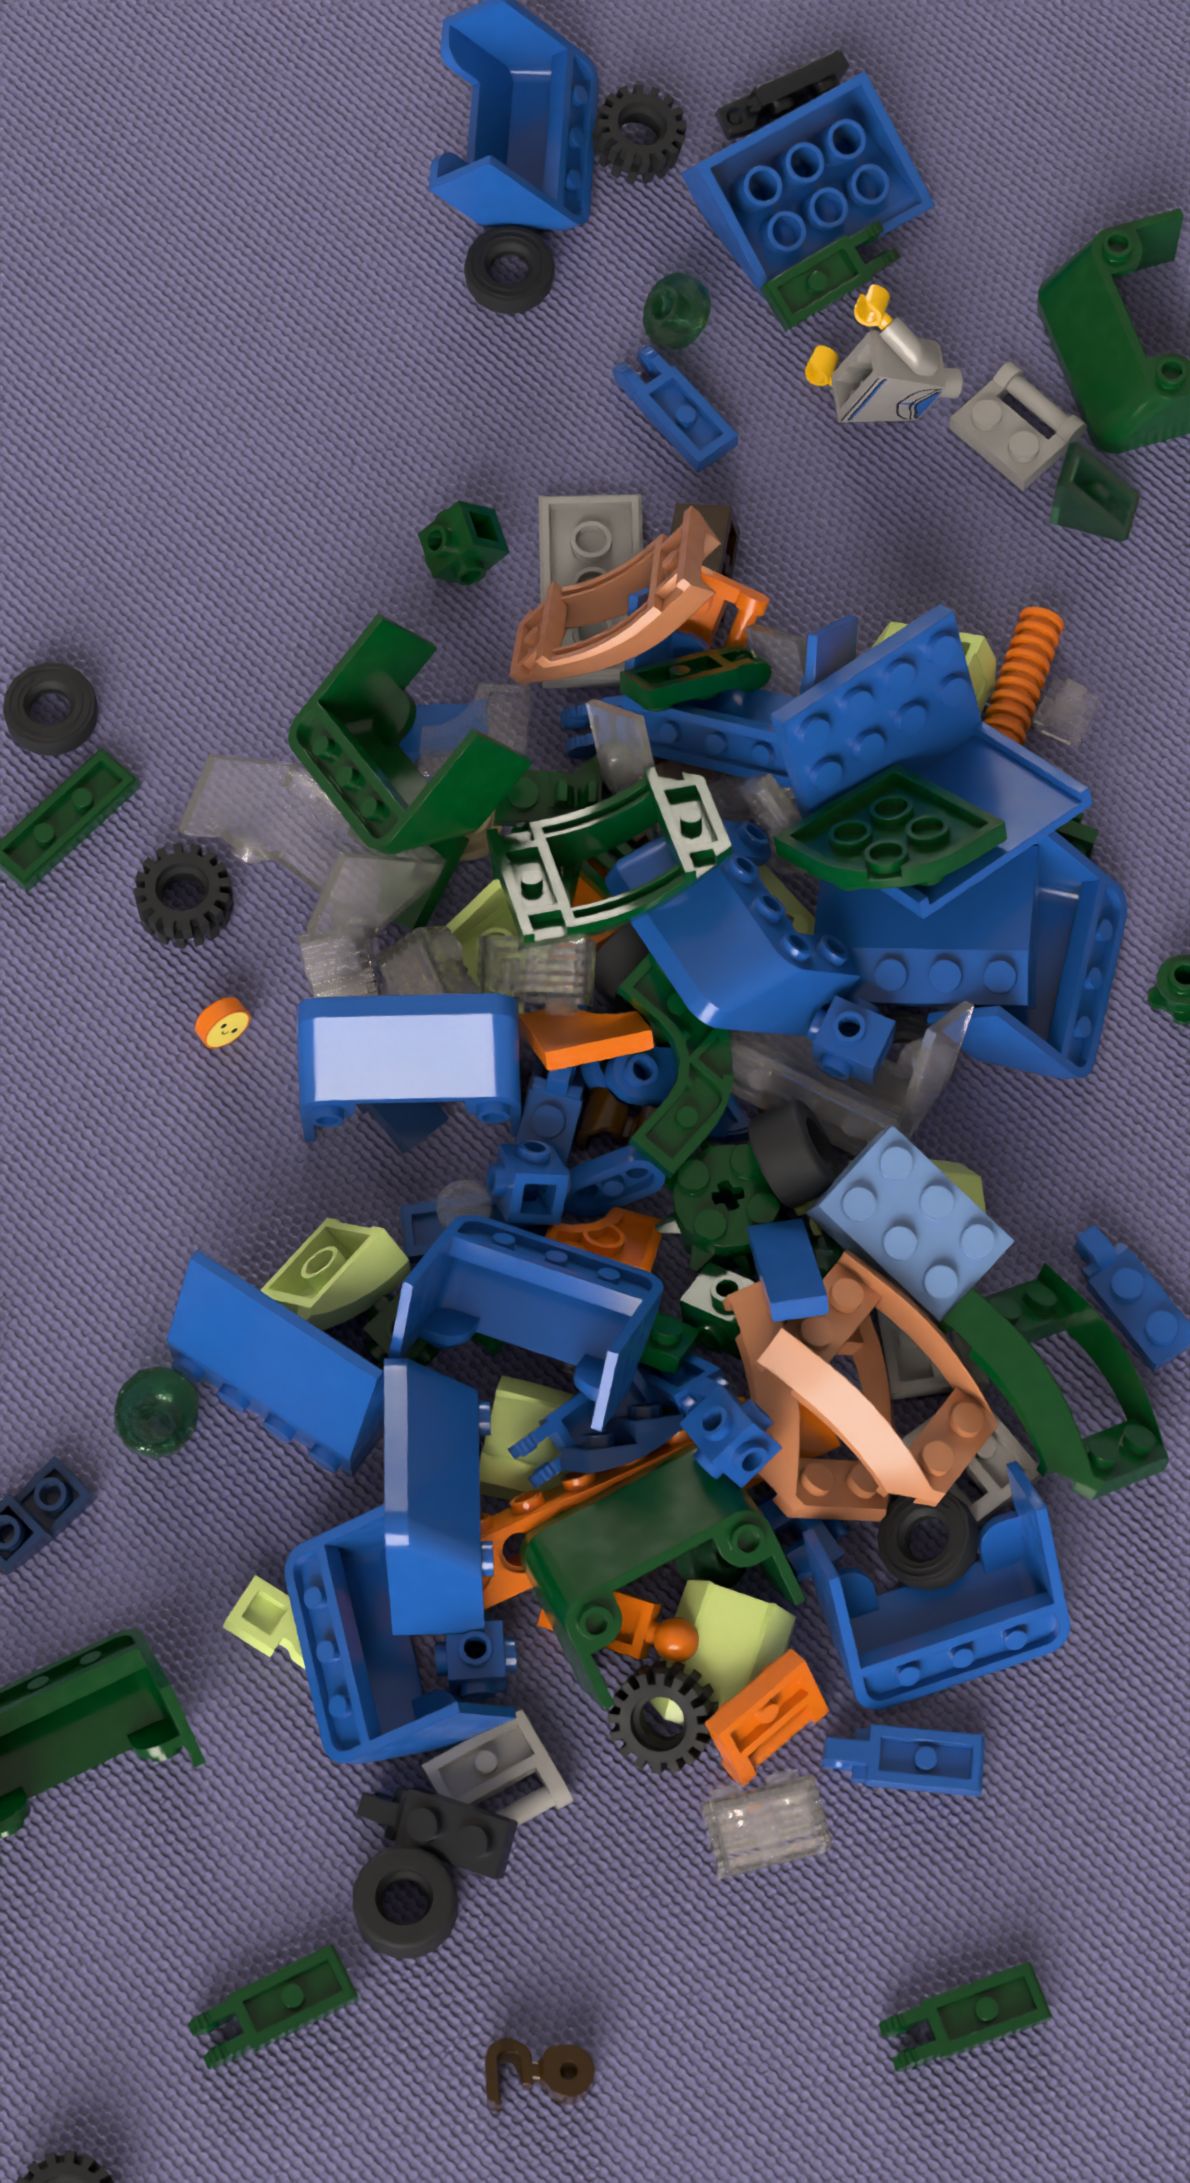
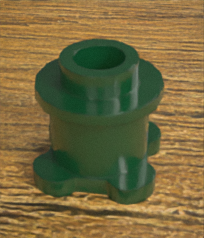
(1171, 994)

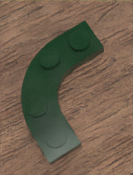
(701, 1075)

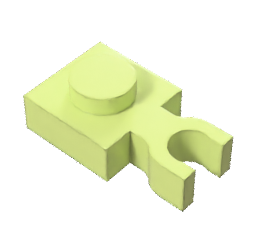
(265, 1620)

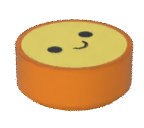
(222, 1022)

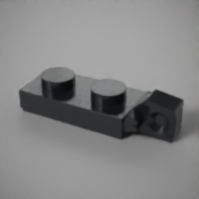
(780, 94)
(444, 1827)

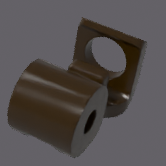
(607, 1114)
(562, 2071)

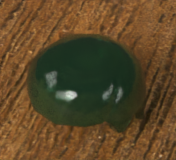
(156, 1412)

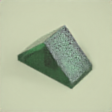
(1092, 497)

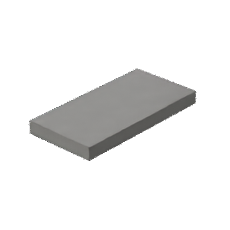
(580, 542)

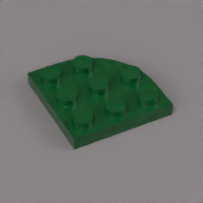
(890, 834)

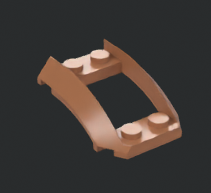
(675, 593)
(802, 1359)
(809, 1485)

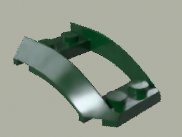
(530, 859)
(1000, 1339)

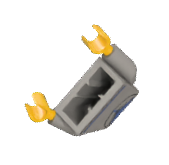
(888, 372)

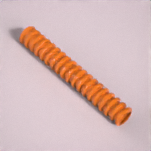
(1024, 672)

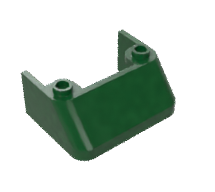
(1115, 386)
(352, 750)
(628, 1533)
(84, 1715)

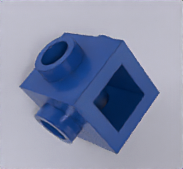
(851, 1039)
(529, 1183)
(738, 1444)
(482, 1676)

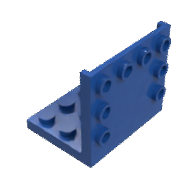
(918, 709)

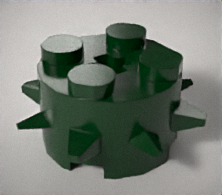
(699, 1211)

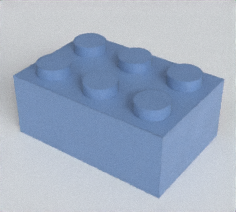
(910, 1223)

